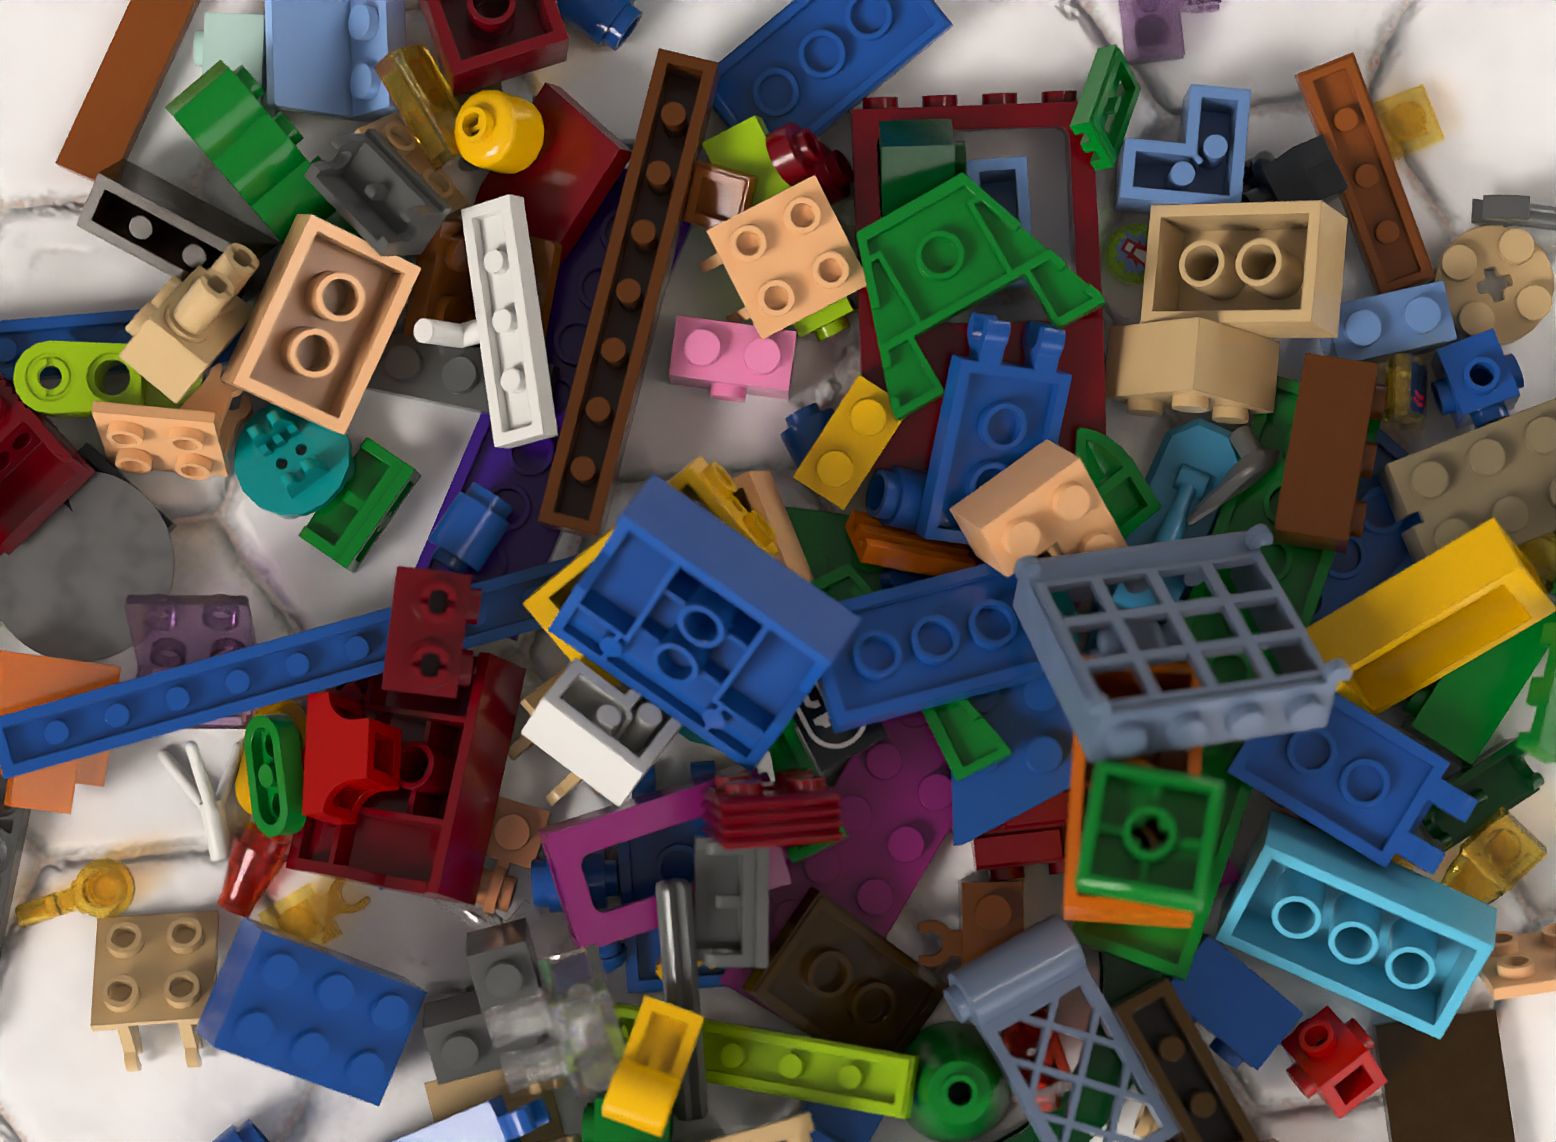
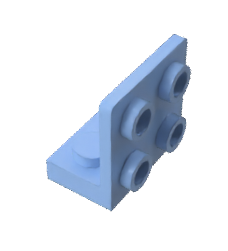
(326, 55)

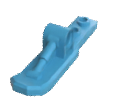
(1183, 472)

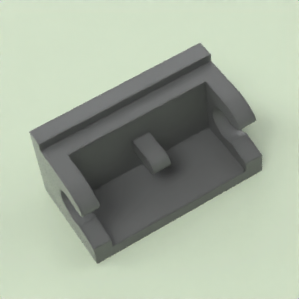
(379, 194)
(731, 904)

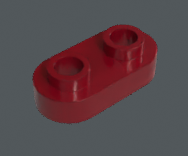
(800, 156)

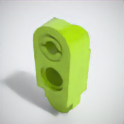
(82, 379)

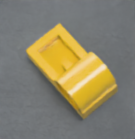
(652, 1066)

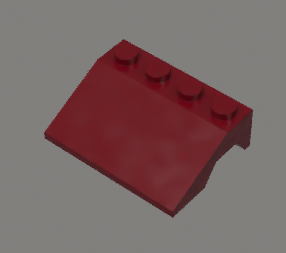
(452, 765)

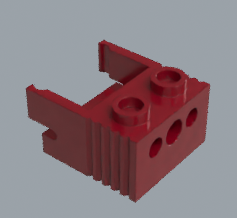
(35, 468)

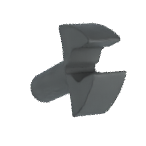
(1512, 211)

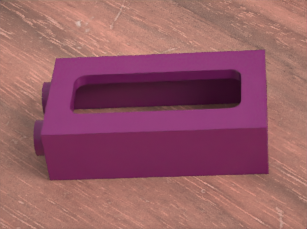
(572, 839)

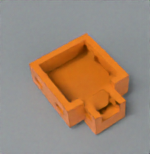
(37, 680)

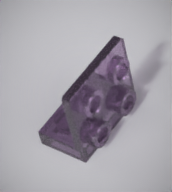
(187, 629)

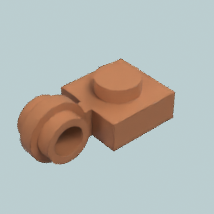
(513, 841)

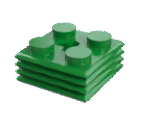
(1122, 802)

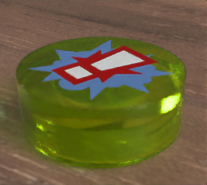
(1127, 253)

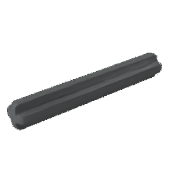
(682, 985)

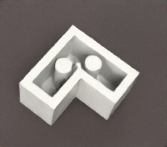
(600, 731)

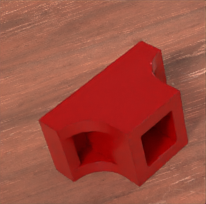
(345, 758)

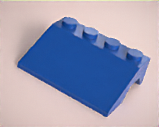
(703, 623)

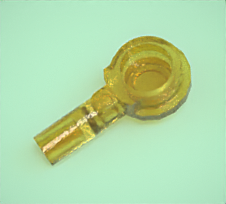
(101, 890)

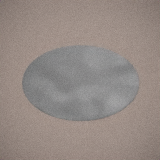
(72, 575)

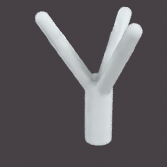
(211, 806)

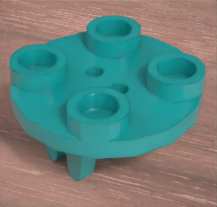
(308, 480)

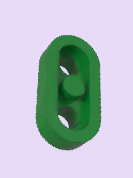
(275, 774)

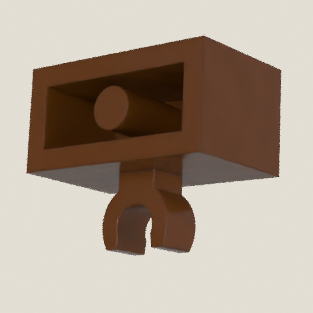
(987, 917)

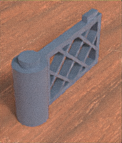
(1024, 977)

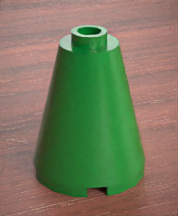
(952, 1054)

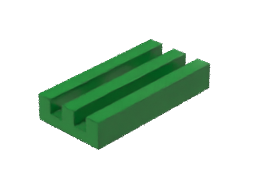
(1106, 106)

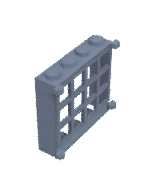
(1183, 717)

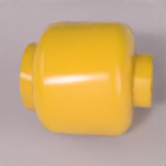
(499, 131)

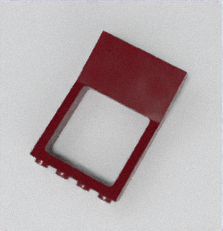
(1084, 339)

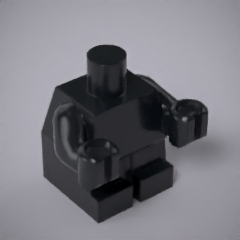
(1299, 174)

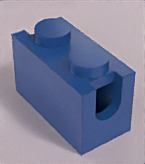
(1234, 1006)

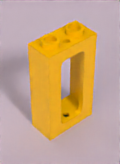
(697, 482)
(1433, 617)

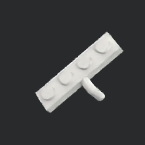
(505, 323)

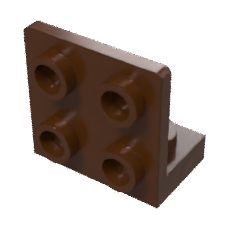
(444, 280)

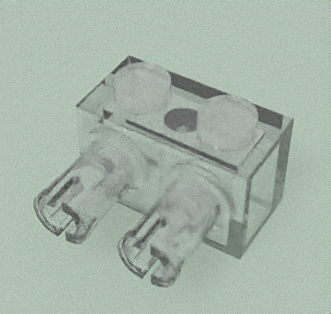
(578, 1014)

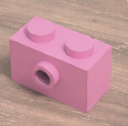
(731, 359)

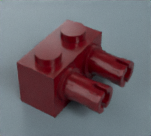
(429, 631)

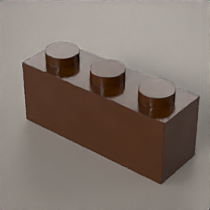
(1329, 453)

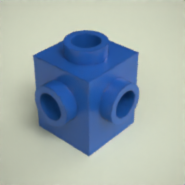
(1474, 362)

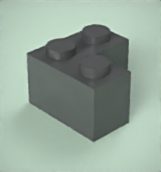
(502, 972)

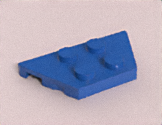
(1041, 767)

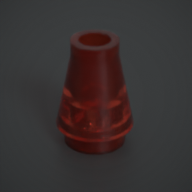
(251, 869)

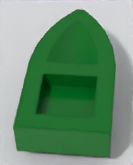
(1116, 480)

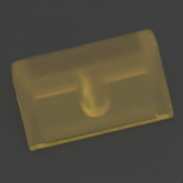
(423, 101)

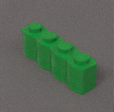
(252, 148)

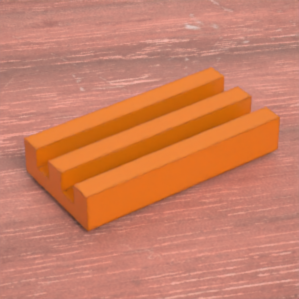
(903, 548)

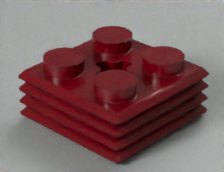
(771, 813)

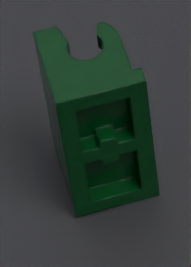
(1494, 780)

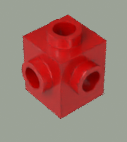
(1333, 1061)

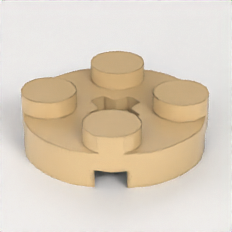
(1510, 255)

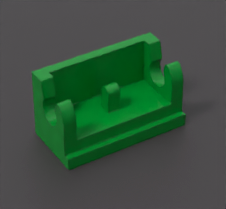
(363, 508)

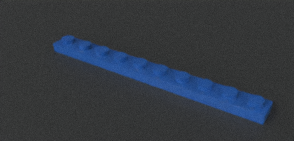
(240, 680)

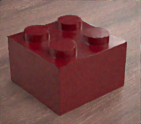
(494, 39)

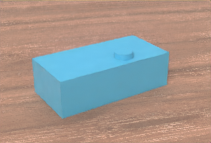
(1357, 926)

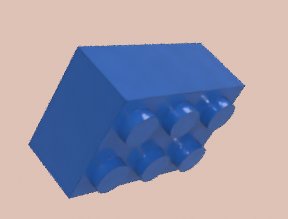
(310, 1011)

